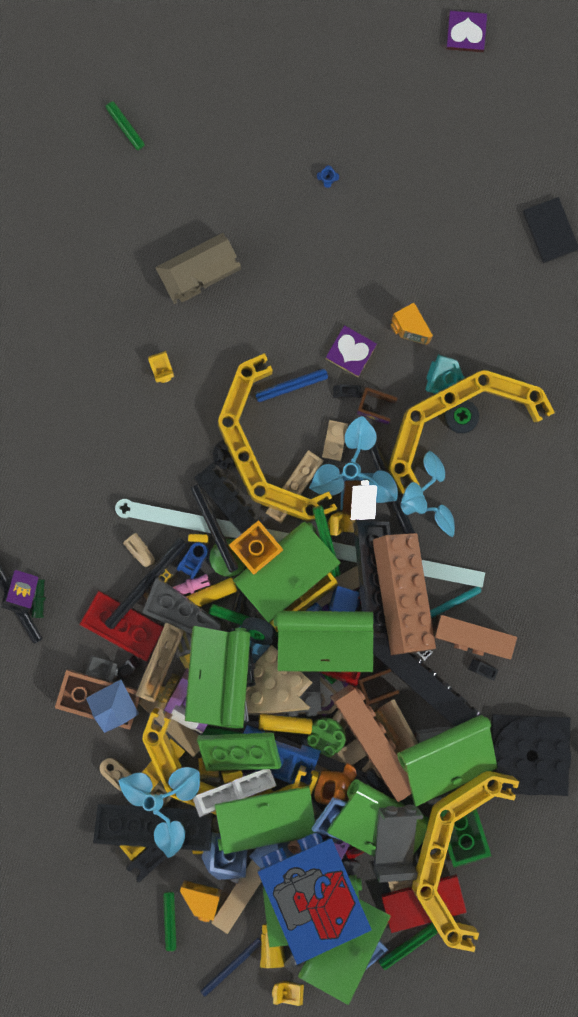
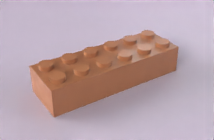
(404, 593)
(372, 740)

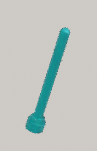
(455, 601)

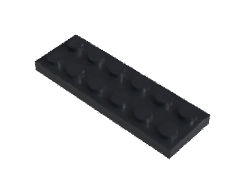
(367, 571)
(135, 826)

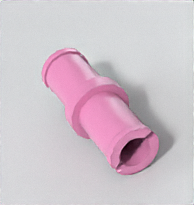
(191, 586)

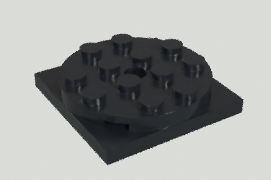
(550, 739)

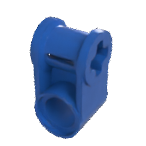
(192, 561)

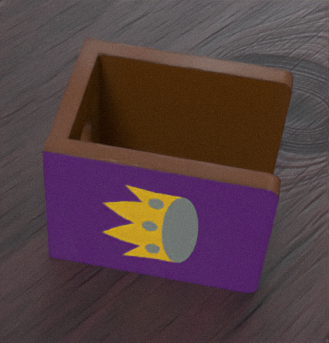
(371, 392)

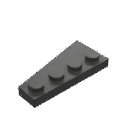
(175, 609)

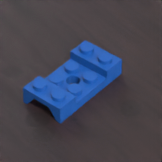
(291, 759)

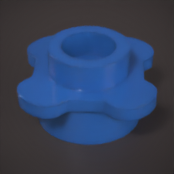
(328, 171)

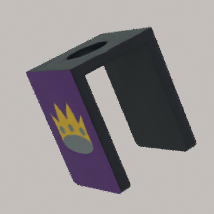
(19, 592)

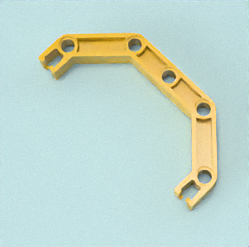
(461, 391)
(237, 443)
(166, 761)
(438, 836)

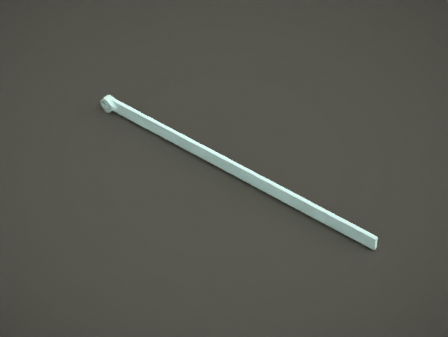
(342, 551)

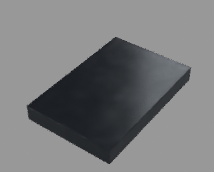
(550, 230)

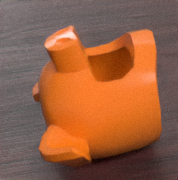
(334, 784)

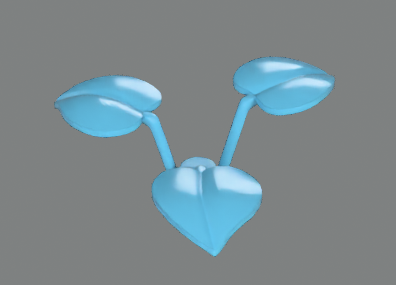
(328, 477)
(414, 500)
(137, 790)

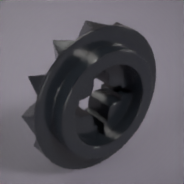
(218, 456)

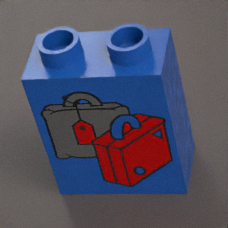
(312, 897)

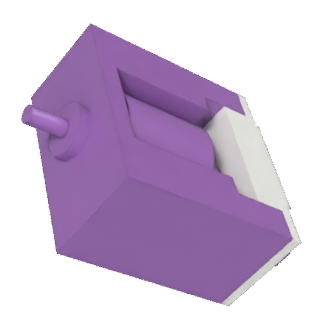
(177, 705)

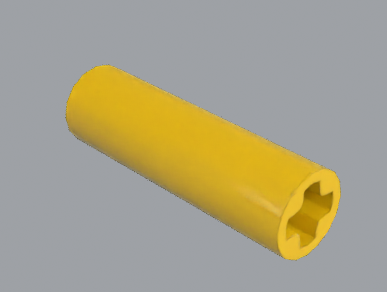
(213, 592)
(285, 724)

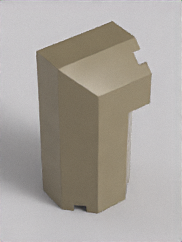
(198, 268)

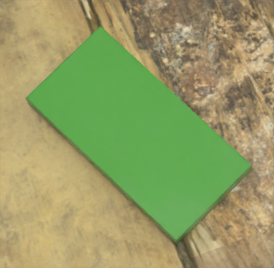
(239, 751)

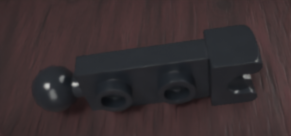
(146, 862)

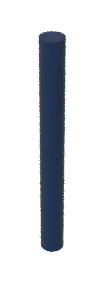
(231, 967)

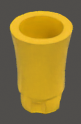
(270, 957)

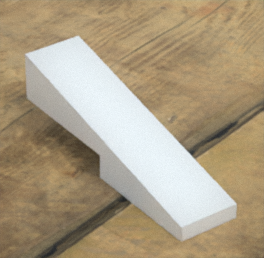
(238, 789)

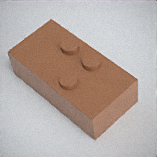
(468, 635)
(78, 687)

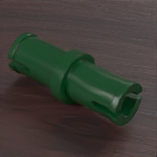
(38, 600)

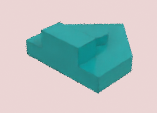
(442, 374)

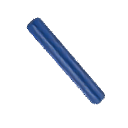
(291, 385)

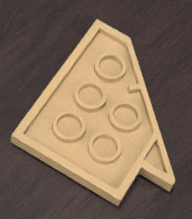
(275, 689)

